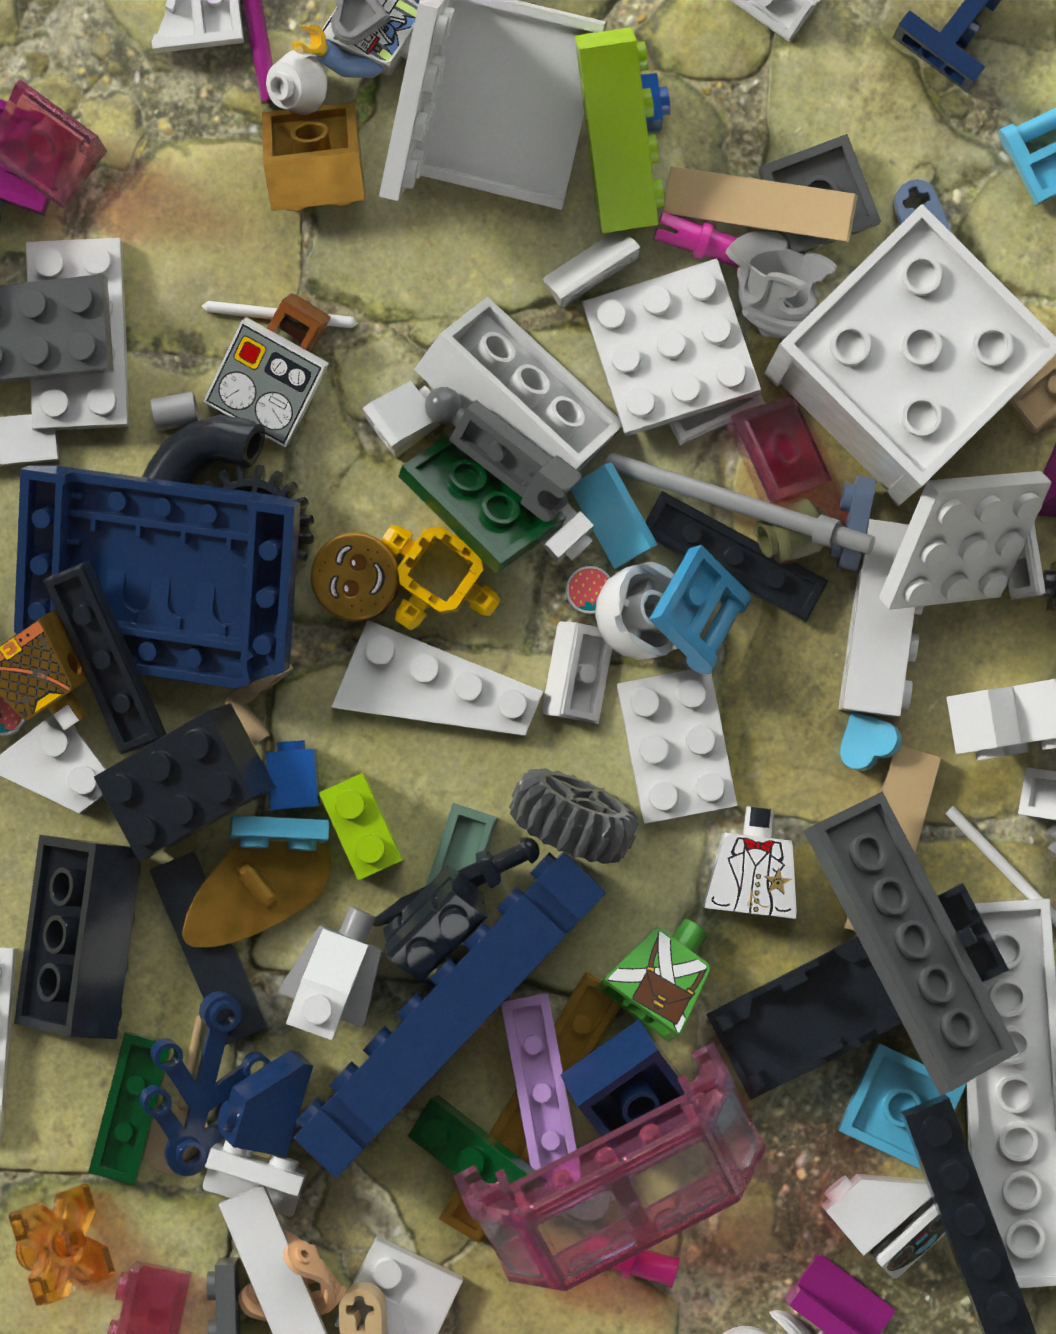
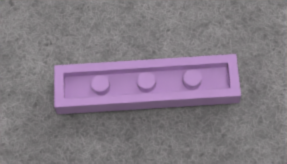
(538, 1078)

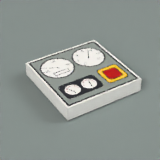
(266, 381)

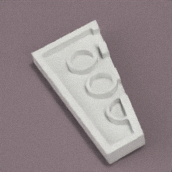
(422, 683)

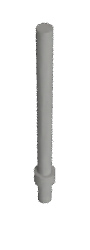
(823, 530)

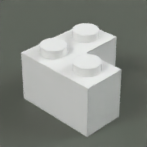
(1004, 719)

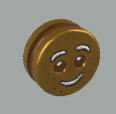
(355, 577)

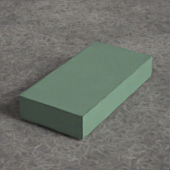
(463, 836)

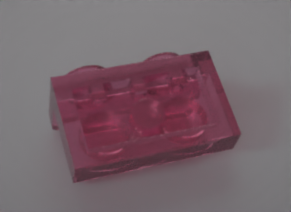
(151, 1299)

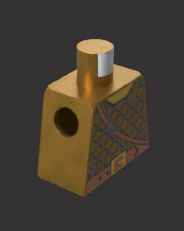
(42, 671)

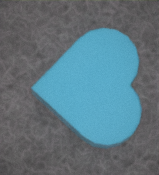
(867, 741)

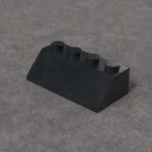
(78, 937)

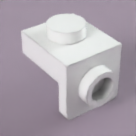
(571, 538)

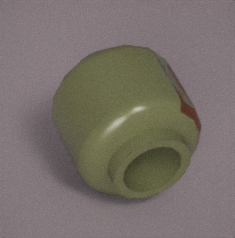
(785, 544)

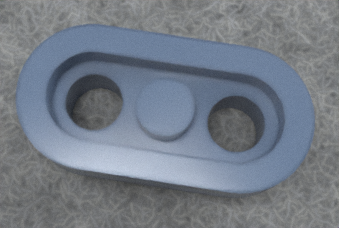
(857, 501)

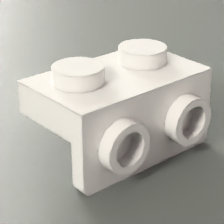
(239, 1170)

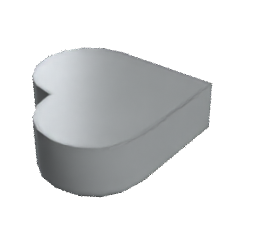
(357, 20)

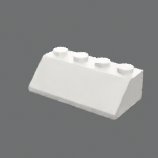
(515, 378)

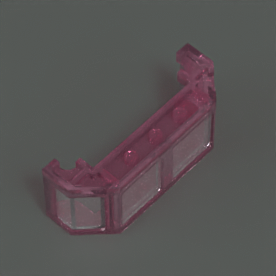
(622, 1187)

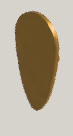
(255, 892)

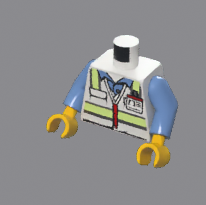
(375, 54)

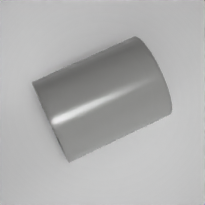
(174, 411)

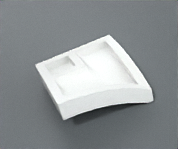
(414, 1288)

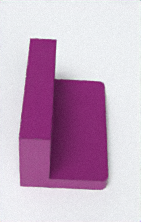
(837, 1300)

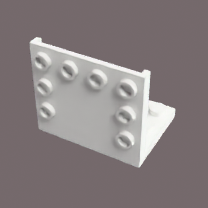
(489, 100)

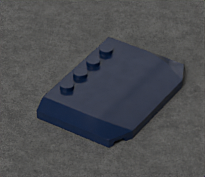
(186, 568)

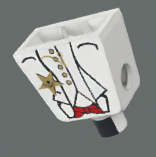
(753, 870)

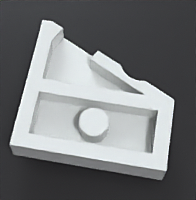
(198, 25)
(55, 765)

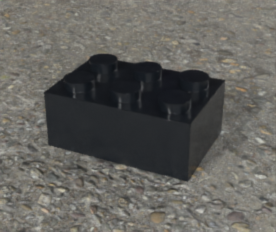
(184, 781)

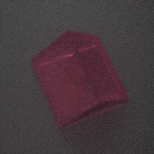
(46, 145)
(778, 450)

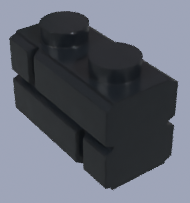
(434, 923)

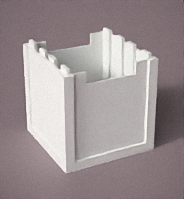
(911, 354)

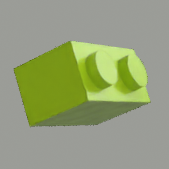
(361, 826)

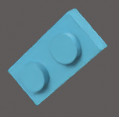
(258, 831)

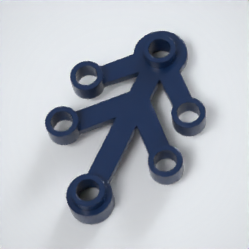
(199, 1094)

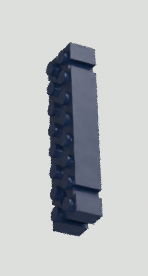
(449, 1014)

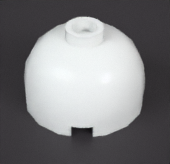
(626, 607)

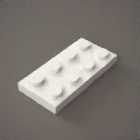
(85, 399)

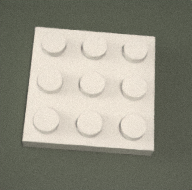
(671, 347)
(964, 539)

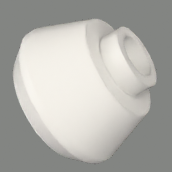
(297, 83)

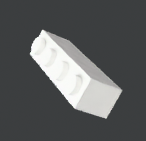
(878, 637)

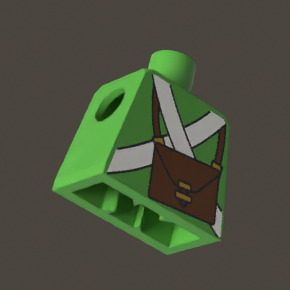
(660, 979)

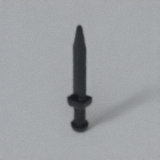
(485, 869)

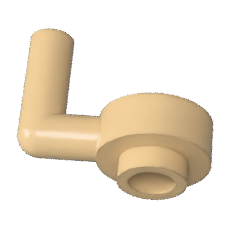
(242, 696)

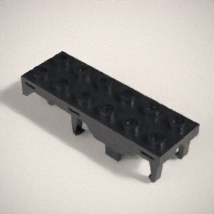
(829, 1005)

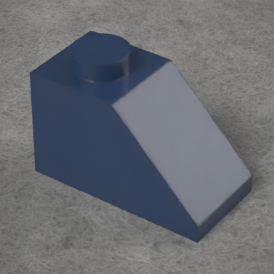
(266, 1105)

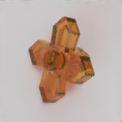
(57, 1247)

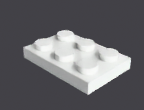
(676, 745)

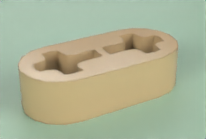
(350, 1316)

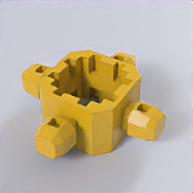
(412, 612)

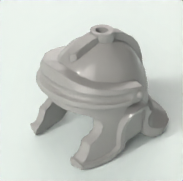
(776, 281)

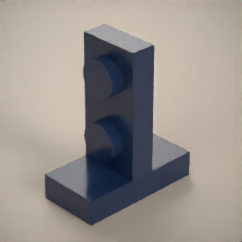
(941, 48)

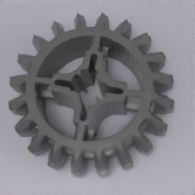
(573, 816)

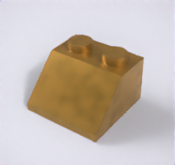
(312, 157)

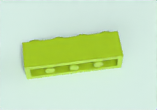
(617, 129)

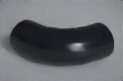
(206, 444)

